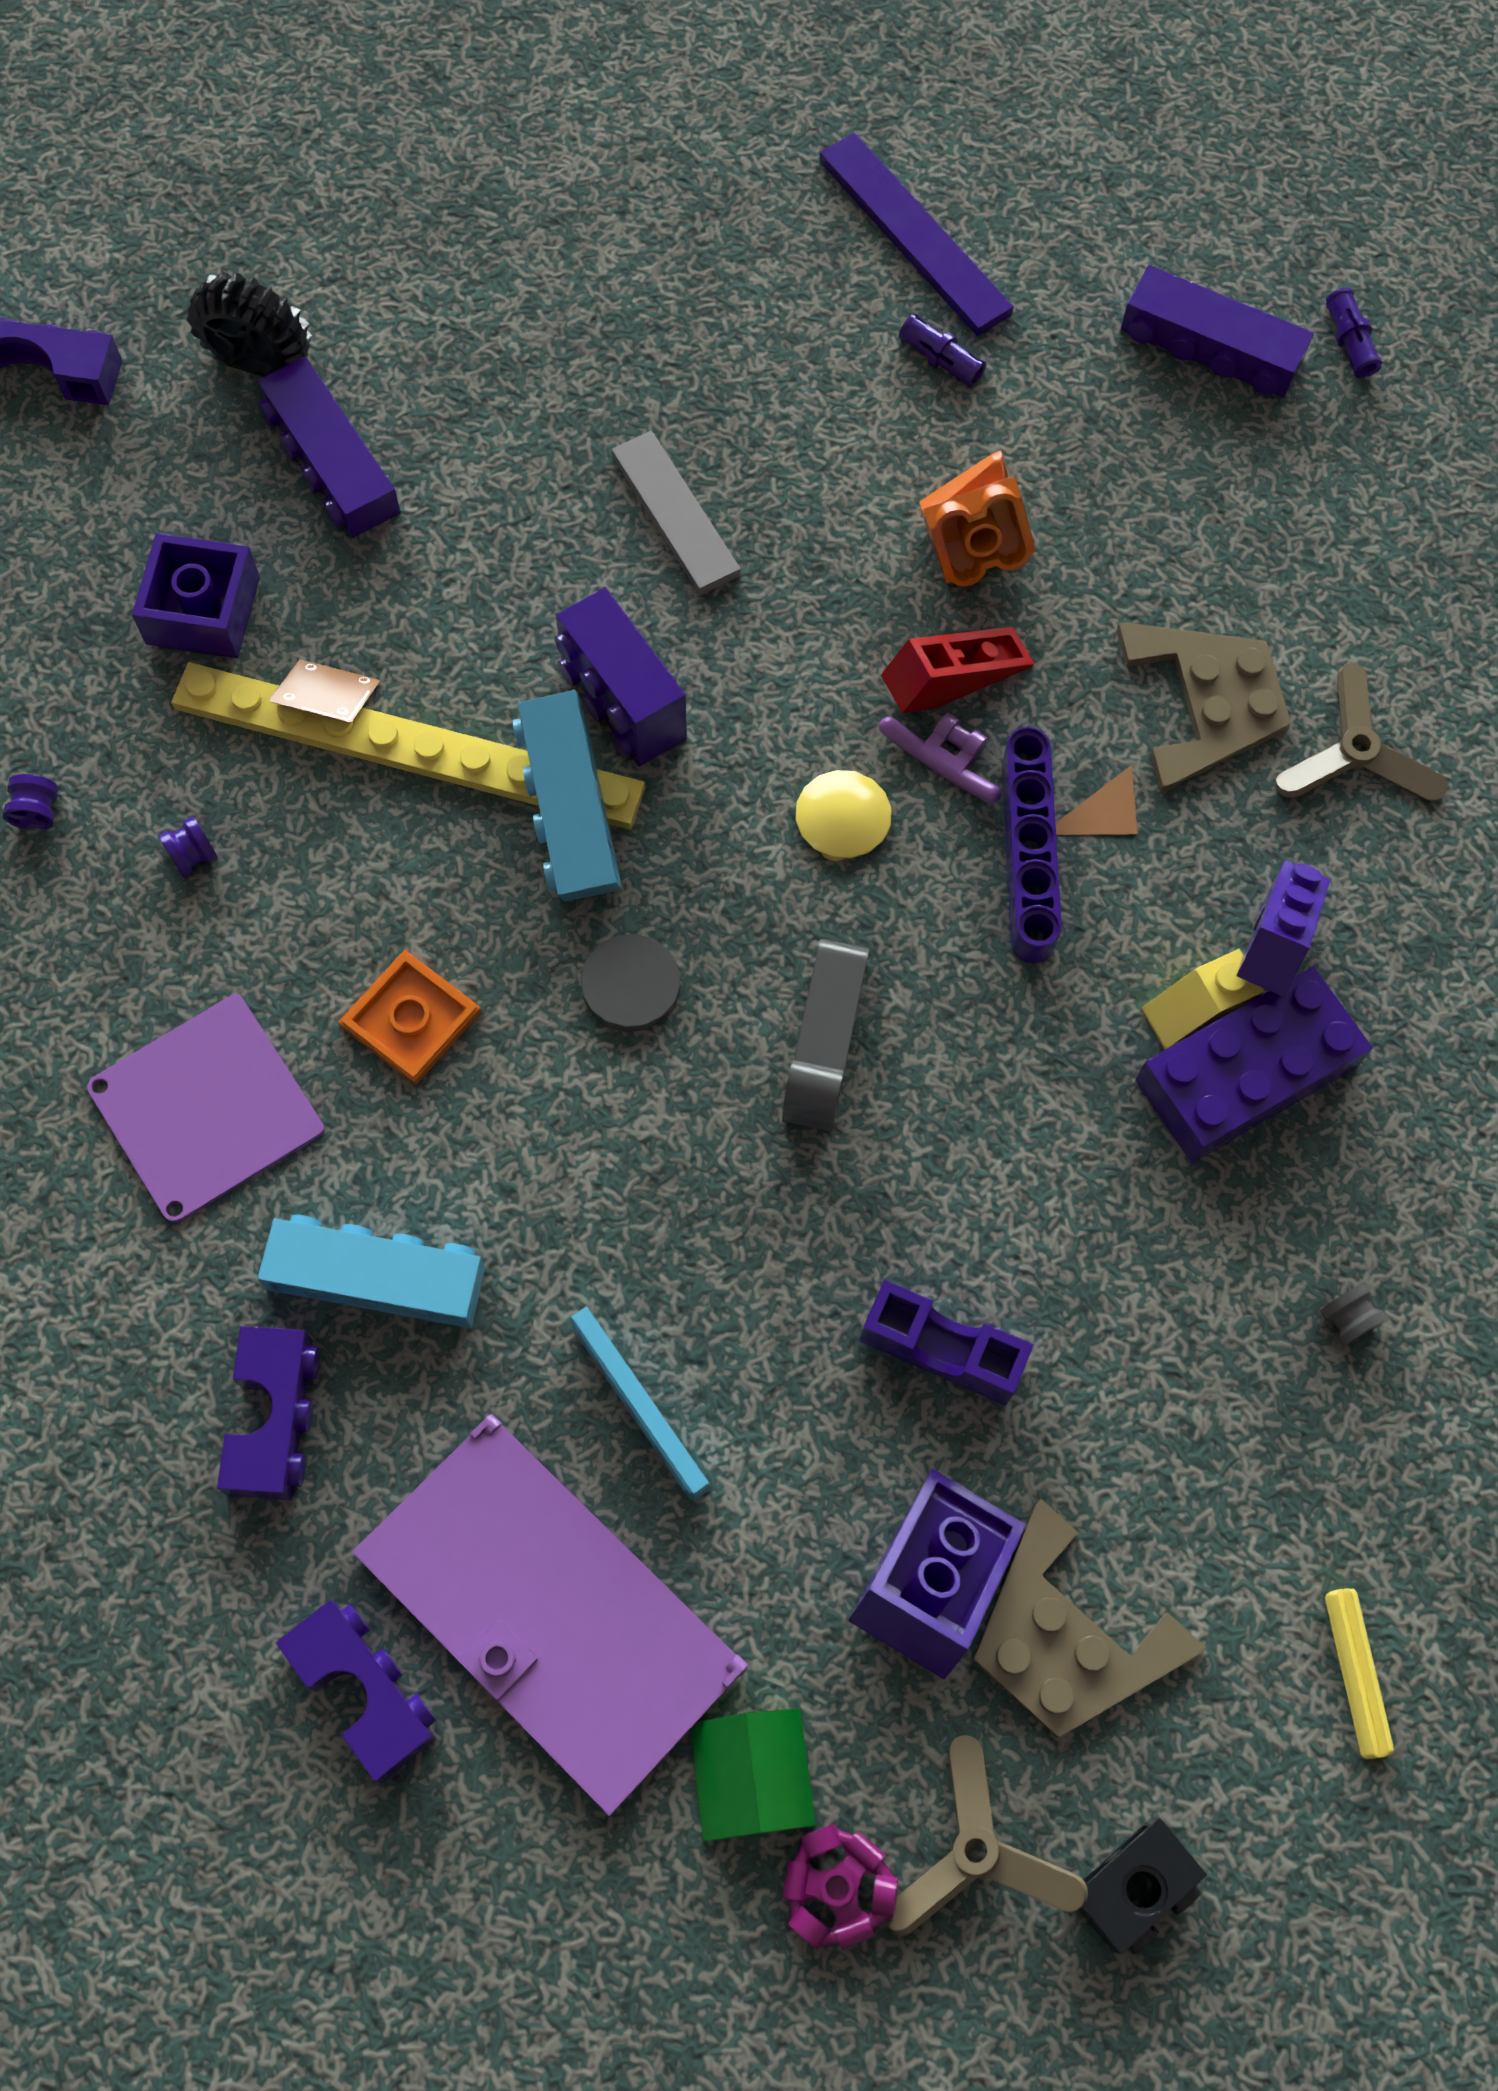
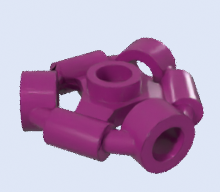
(838, 1888)

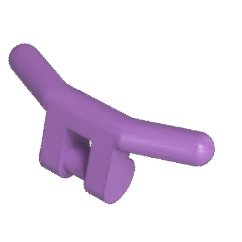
(940, 760)

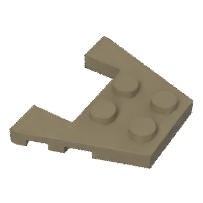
(1227, 691)
(1053, 1653)

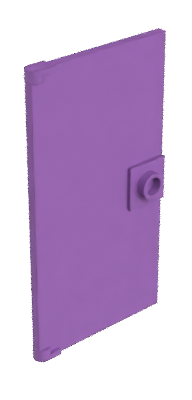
(550, 1613)

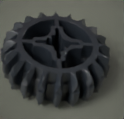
(247, 324)

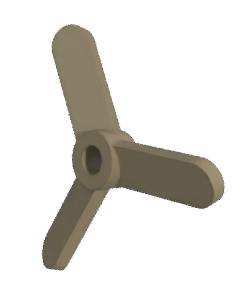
(1343, 756)
(1001, 1864)

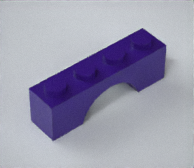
(81, 361)

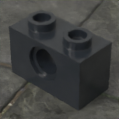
(1173, 1879)

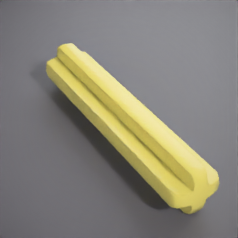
(1359, 1674)

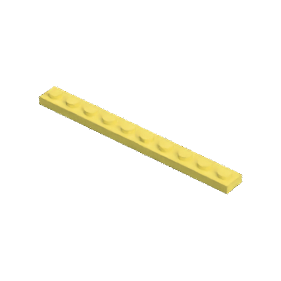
(384, 740)

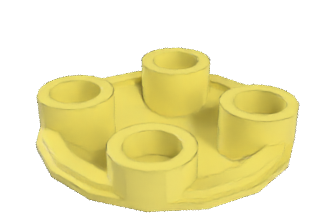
(843, 814)

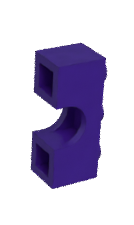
(1284, 927)
(971, 1357)
(268, 1460)
(333, 1646)

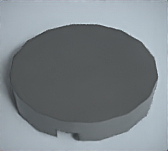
(630, 982)

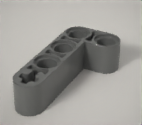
(825, 1035)

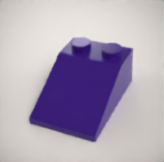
(938, 1574)

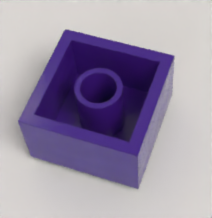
(196, 595)

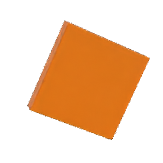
(410, 1017)

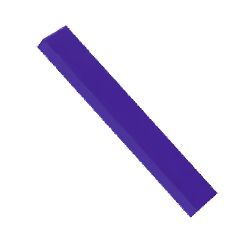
(916, 234)

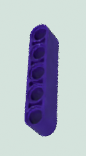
(1035, 824)

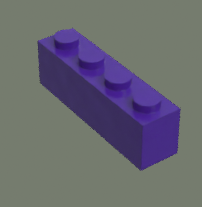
(1216, 331)
(328, 447)

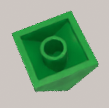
(752, 1774)

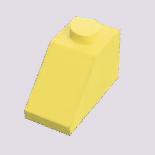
(1199, 999)

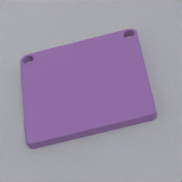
(205, 1108)

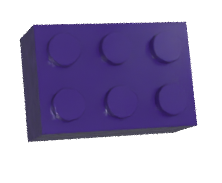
(620, 677)

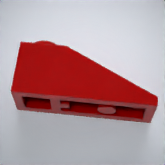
(950, 666)

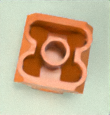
(978, 522)

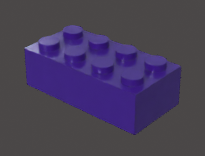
(1252, 1064)

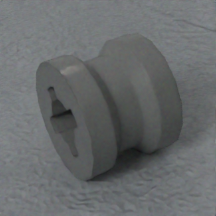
(1354, 1314)

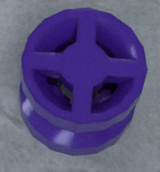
(30, 801)
(187, 846)

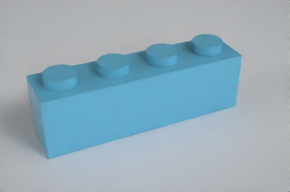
(568, 796)
(372, 1271)

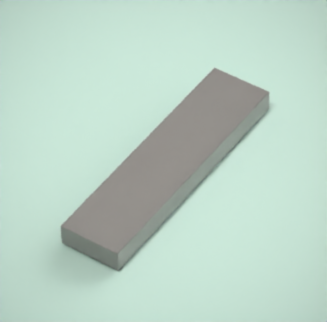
(676, 513)

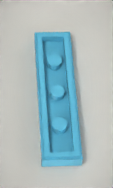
(639, 1405)

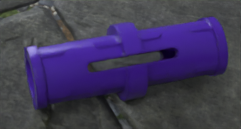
(1353, 332)
(942, 350)

